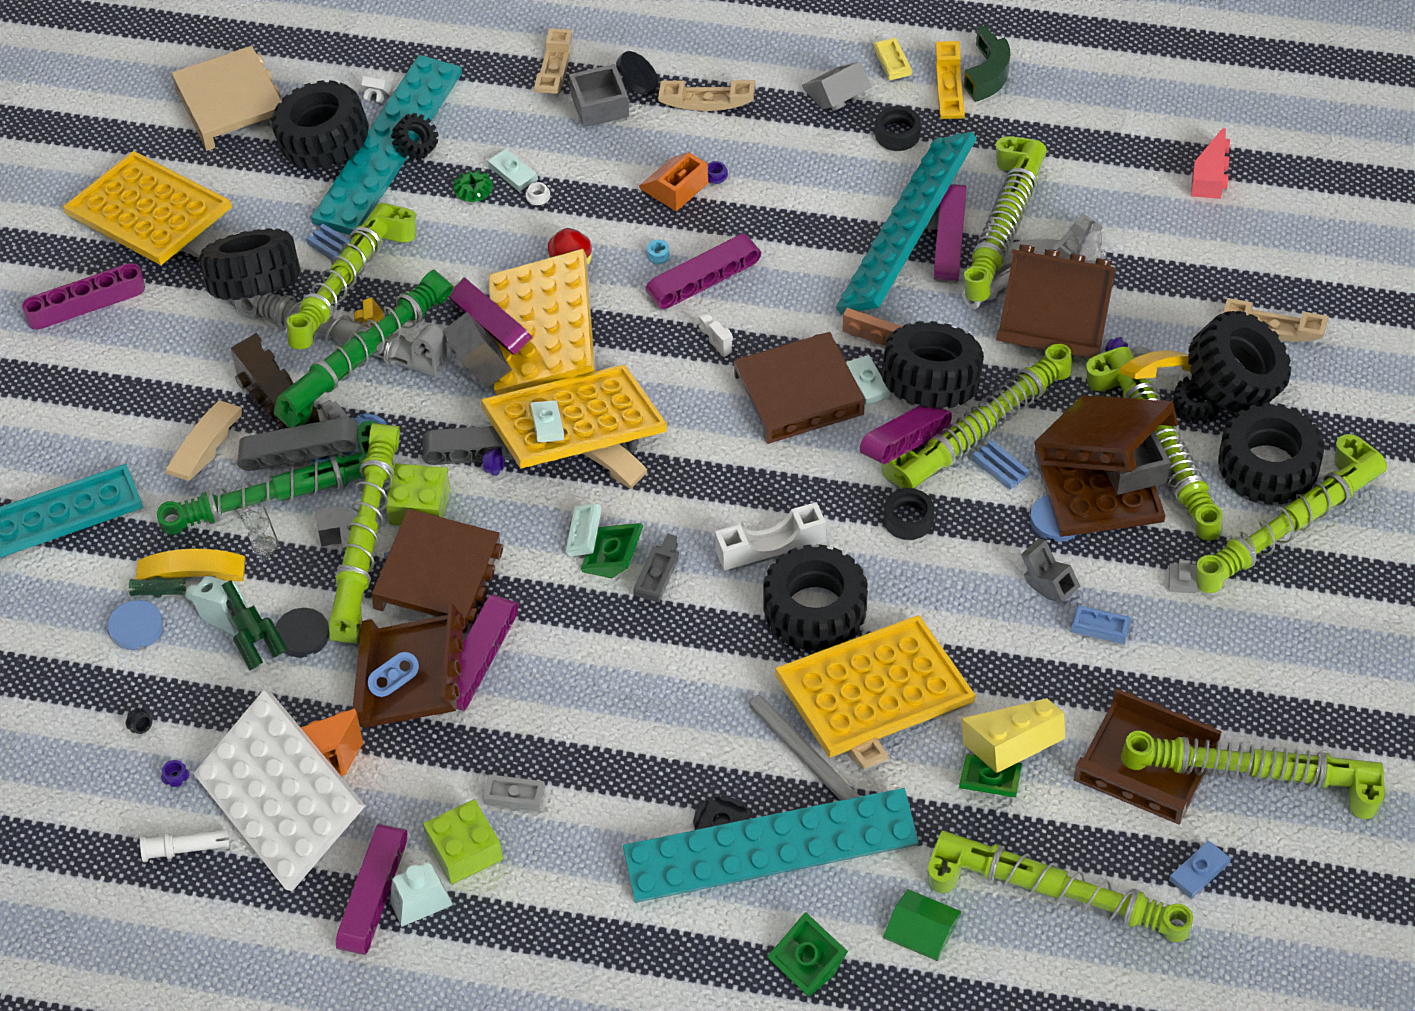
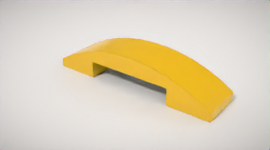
(949, 80)
(1146, 364)
(192, 563)

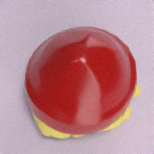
(567, 241)

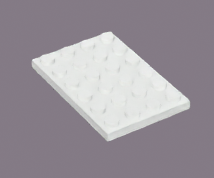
(279, 790)

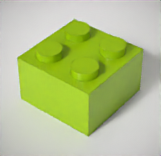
(417, 489)
(463, 841)

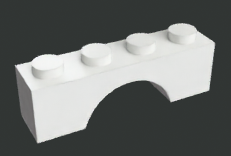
(741, 546)

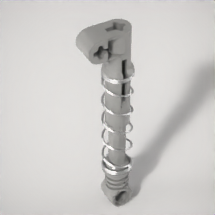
(424, 354)

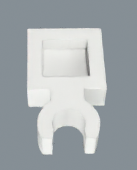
(718, 335)

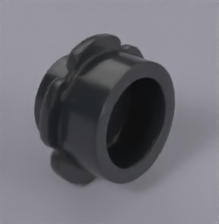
(139, 721)

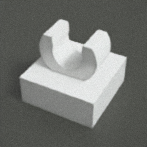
(375, 86)

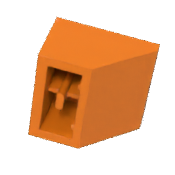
(677, 180)
(337, 738)

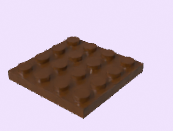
(1088, 503)

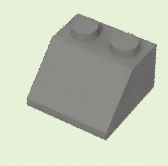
(838, 85)

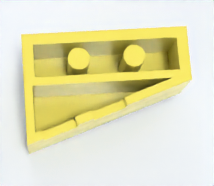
(1013, 732)

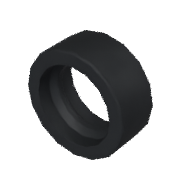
(901, 115)
(908, 530)

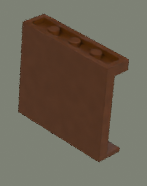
(1056, 301)
(800, 387)
(1102, 432)
(438, 565)
(432, 690)
(1151, 788)

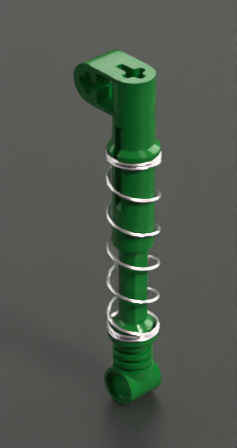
(296, 402)
(284, 486)

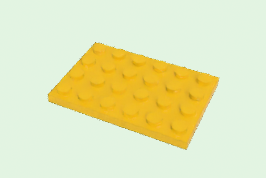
(147, 207)
(554, 307)
(593, 409)
(874, 685)

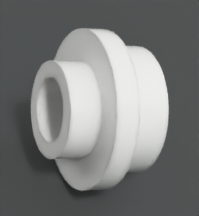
(537, 193)

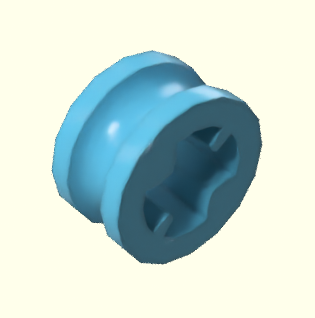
(658, 245)

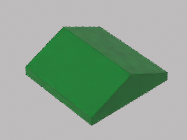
(612, 550)
(981, 778)
(921, 924)
(808, 955)

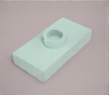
(512, 170)
(868, 379)
(547, 421)
(583, 529)

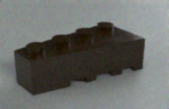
(262, 377)

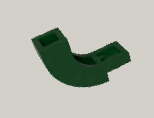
(991, 75)

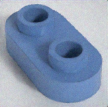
(393, 674)

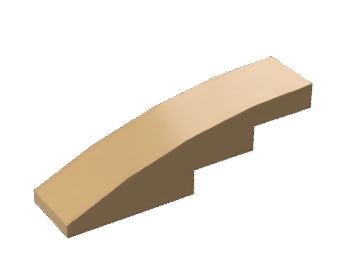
(202, 441)

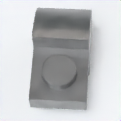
(333, 524)
(1045, 575)

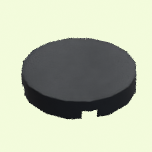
(637, 72)
(303, 631)
(719, 812)

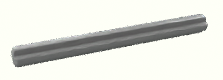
(802, 749)

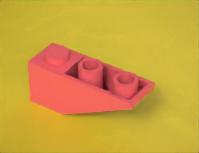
(1209, 168)

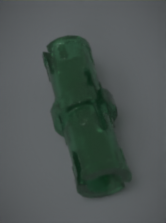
(157, 587)

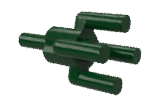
(252, 629)

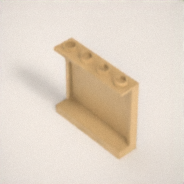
(227, 93)

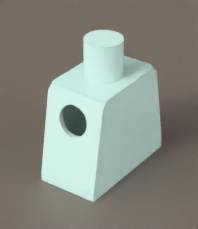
(213, 603)
(418, 894)

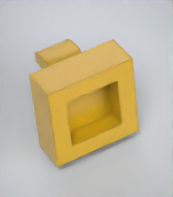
(370, 311)

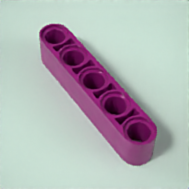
(950, 234)
(703, 271)
(83, 296)
(490, 316)
(904, 433)
(483, 644)
(371, 889)

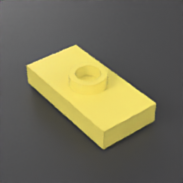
(892, 59)

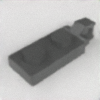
(657, 570)

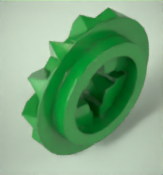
(464, 190)

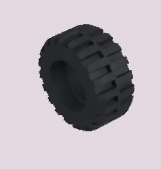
(320, 124)
(249, 264)
(1254, 345)
(932, 364)
(1270, 427)
(820, 569)

